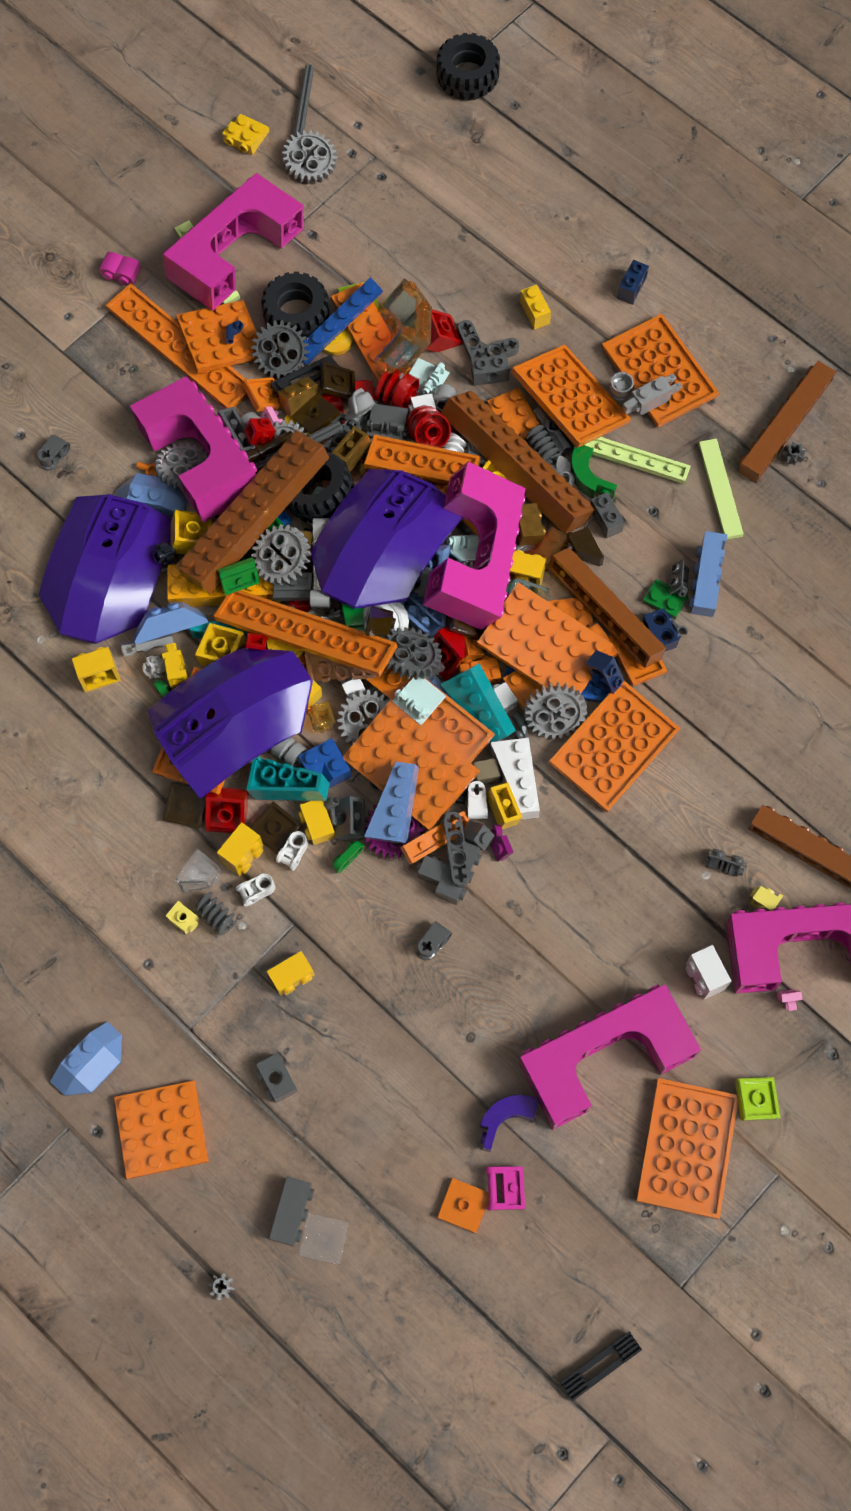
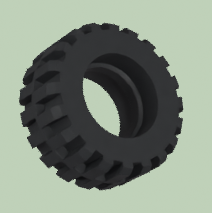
(468, 49)
(295, 287)
(327, 501)

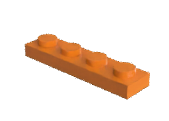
(430, 840)

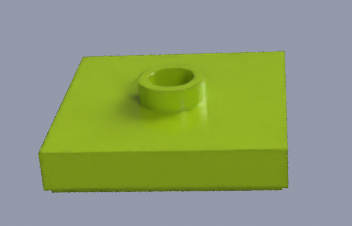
(757, 1099)

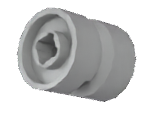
(621, 387)
(289, 751)

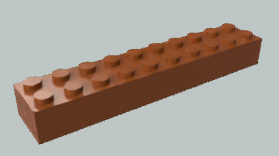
(517, 461)
(253, 510)

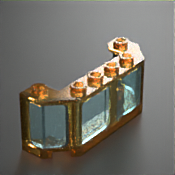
(411, 327)

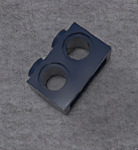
(633, 282)
(663, 630)
(604, 672)

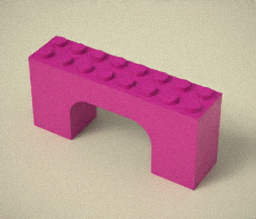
(252, 208)
(183, 413)
(495, 510)
(756, 937)
(646, 1018)

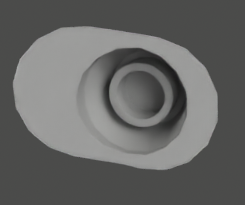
(359, 404)

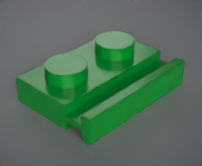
(238, 576)
(659, 598)

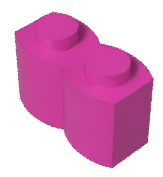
(120, 268)

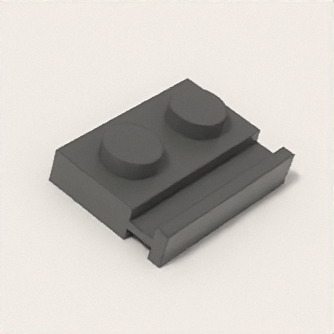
(296, 590)

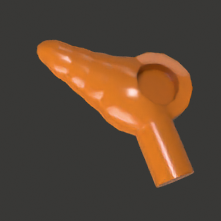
(149, 469)

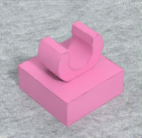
(271, 414)
(790, 998)

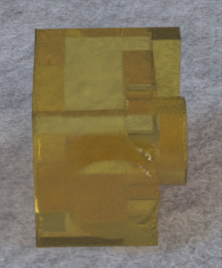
(323, 712)

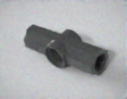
(558, 436)

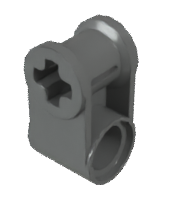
(53, 451)
(435, 938)

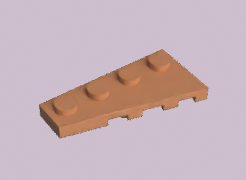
(325, 669)

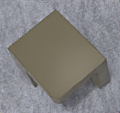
(489, 771)

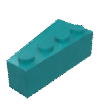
(476, 695)
(283, 782)

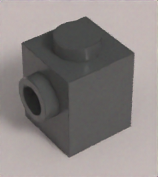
(477, 834)
(431, 869)

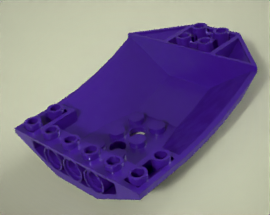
(375, 558)
(101, 589)
(256, 703)

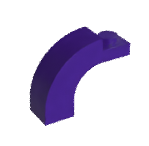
(510, 1107)

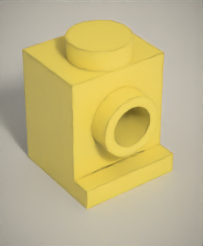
(764, 898)
(177, 912)

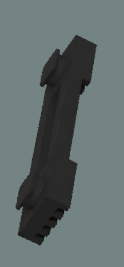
(282, 383)
(626, 1348)

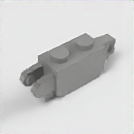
(651, 395)

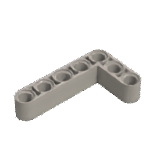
(317, 599)

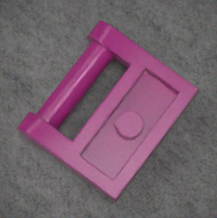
(512, 1188)

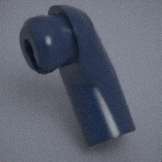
(231, 330)

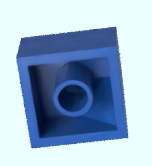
(328, 761)

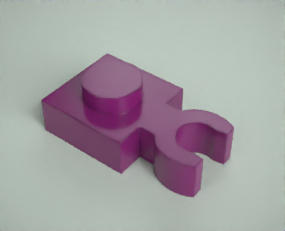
(500, 846)

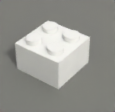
(707, 972)

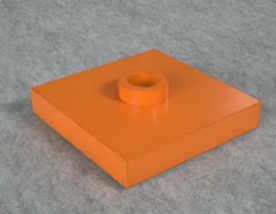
(261, 393)
(464, 1205)

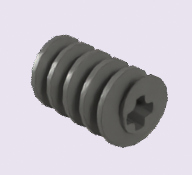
(540, 443)
(214, 914)

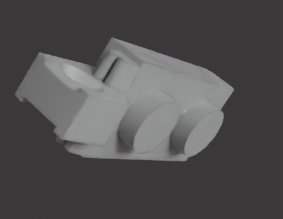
(129, 648)

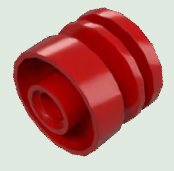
(397, 389)
(428, 426)

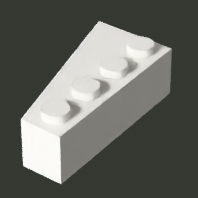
(516, 768)

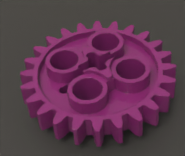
(388, 848)

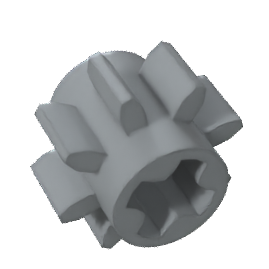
(218, 1282)

